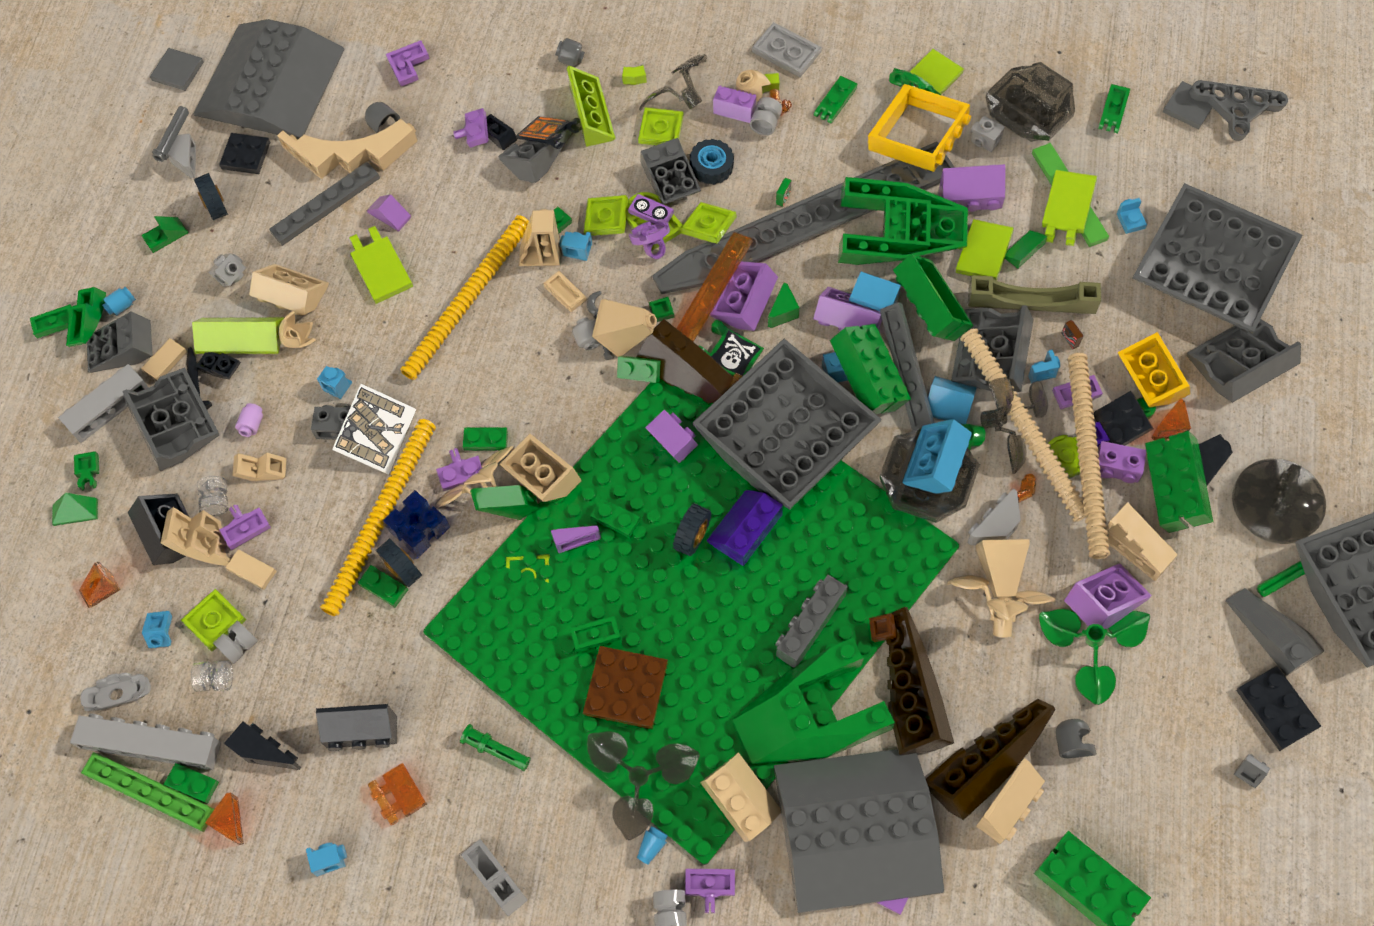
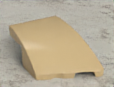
(195, 536)

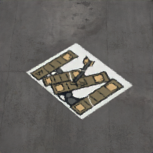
(374, 429)

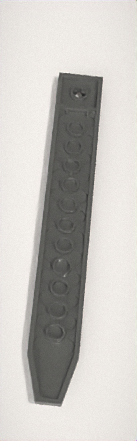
(790, 225)

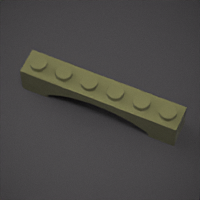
(1077, 298)

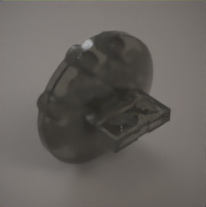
(1279, 501)

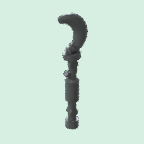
(593, 310)

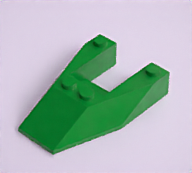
(913, 222)
(796, 719)

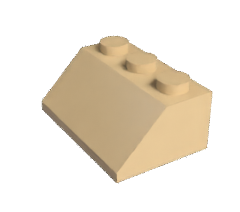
(287, 289)
(540, 470)
(741, 797)
(1012, 803)

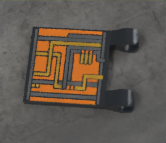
(548, 130)

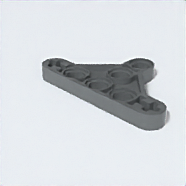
(1228, 103)

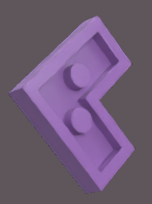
(404, 59)

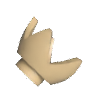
(752, 82)
(293, 334)

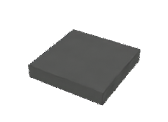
(176, 69)
(1185, 108)

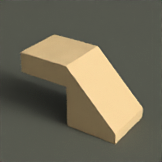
(258, 469)

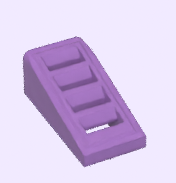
(574, 537)

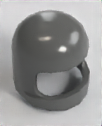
(378, 114)
(1069, 739)

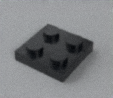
(244, 153)
(1123, 419)

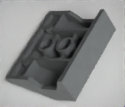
(1007, 339)
(1243, 360)
(171, 418)

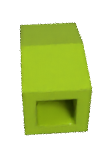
(634, 75)
(774, 80)

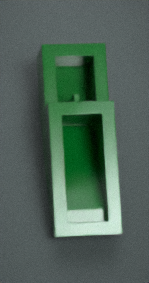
(85, 316)

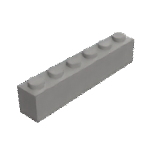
(146, 742)

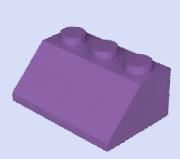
(974, 186)
(745, 296)
(837, 310)

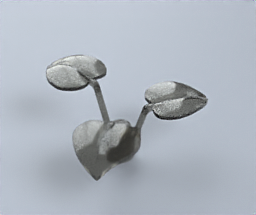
(689, 93)
(1003, 396)
(630, 813)

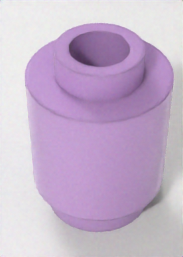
(249, 420)

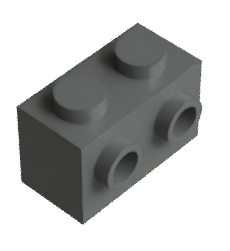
(328, 421)

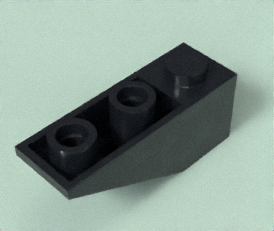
(256, 749)

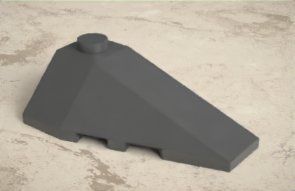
(531, 159)
(1279, 636)

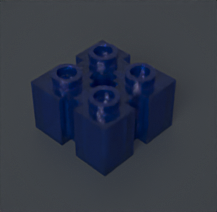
(404, 523)

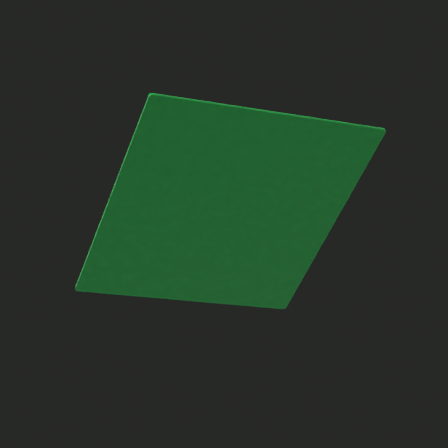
(696, 610)

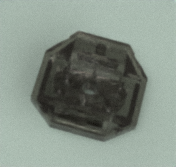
(1032, 101)
(918, 501)

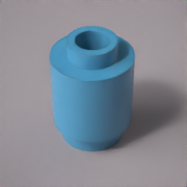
(118, 301)

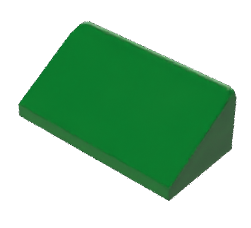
(1025, 248)

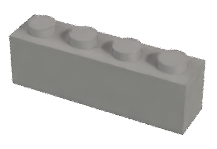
(101, 404)

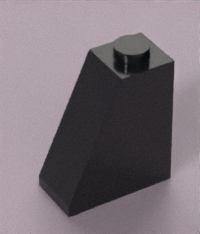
(1214, 455)

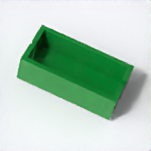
(932, 298)
(870, 368)
(1178, 482)
(1091, 883)

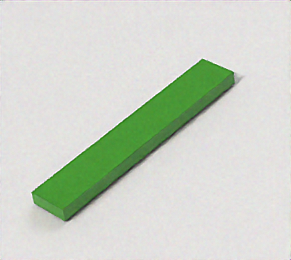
(1050, 162)
(147, 791)

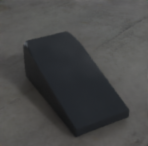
(500, 133)

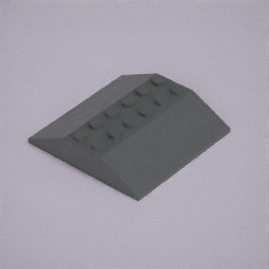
(270, 78)
(1218, 257)
(785, 424)
(1342, 581)
(859, 830)

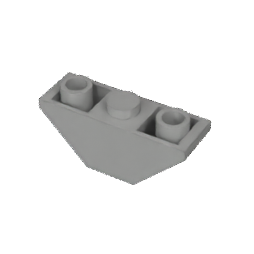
(998, 522)

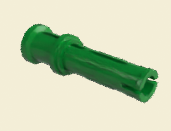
(485, 743)

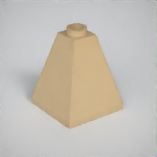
(622, 326)
(1003, 565)

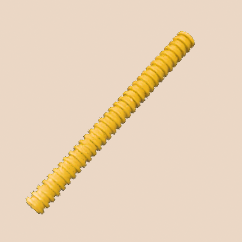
(465, 298)
(383, 507)

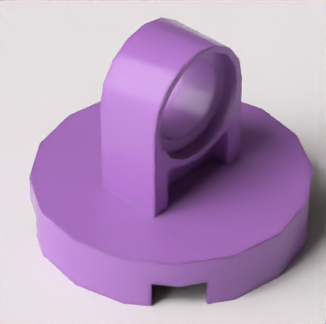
(649, 235)

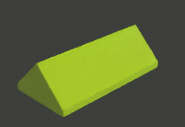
(590, 107)
(237, 335)

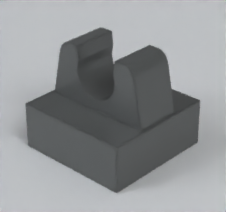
(1252, 771)

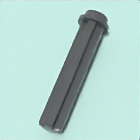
(174, 127)

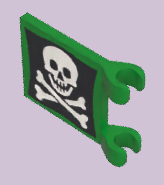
(733, 351)

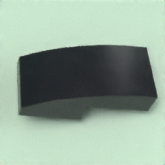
(218, 365)

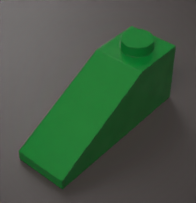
(505, 501)

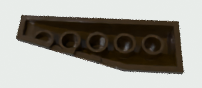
(685, 363)
(914, 692)
(979, 771)

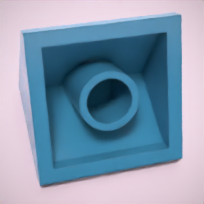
(874, 292)
(950, 400)

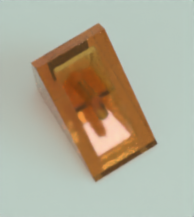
(1174, 422)
(98, 585)
(227, 818)

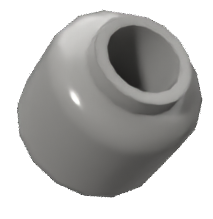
(583, 334)

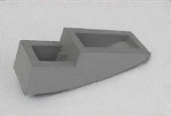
(494, 877)

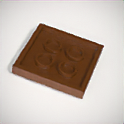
(625, 687)

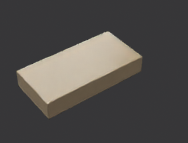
(564, 291)
(164, 359)
(251, 569)

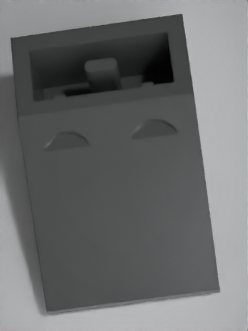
(669, 171)
(120, 343)

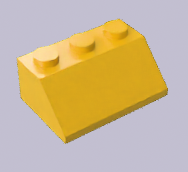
(1155, 371)

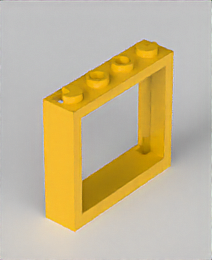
(928, 101)

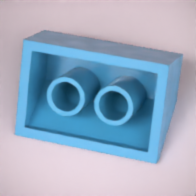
(937, 456)

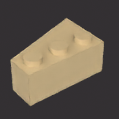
(540, 240)
(1139, 542)

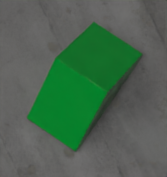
(784, 308)

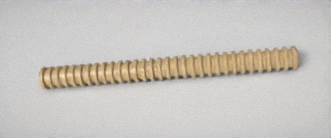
(1027, 428)
(1088, 456)

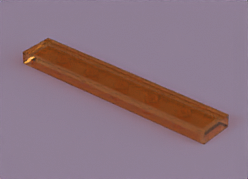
(714, 285)

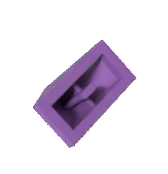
(389, 211)

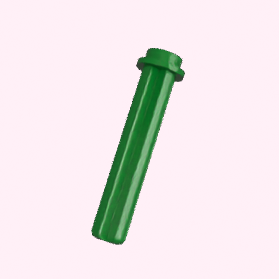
(1280, 579)

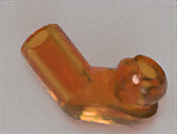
(786, 105)
(1027, 487)

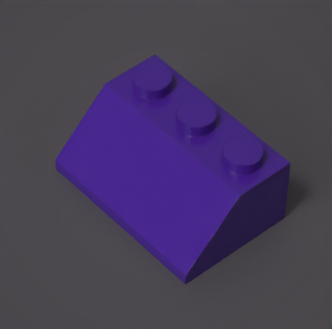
(746, 525)

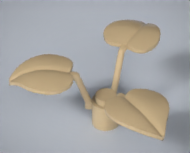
(483, 475)
(1005, 610)

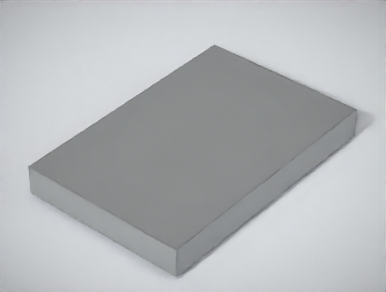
(786, 49)

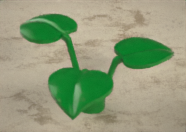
(1094, 682)

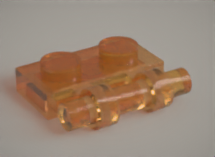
(404, 791)

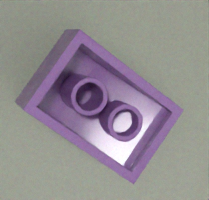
(1106, 596)

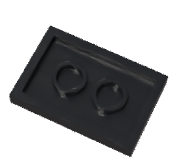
(1278, 708)

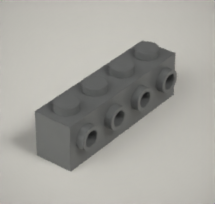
(811, 621)

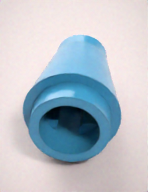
(651, 845)

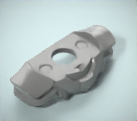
(100, 695)

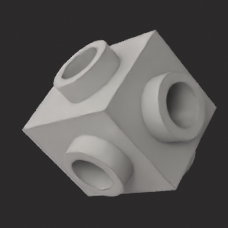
(987, 133)
(227, 269)

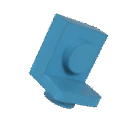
(1131, 216)
(1045, 370)
(156, 629)

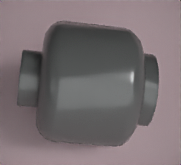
(569, 52)

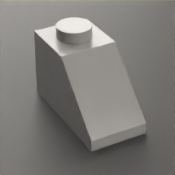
(184, 154)

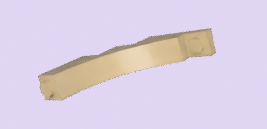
(325, 155)

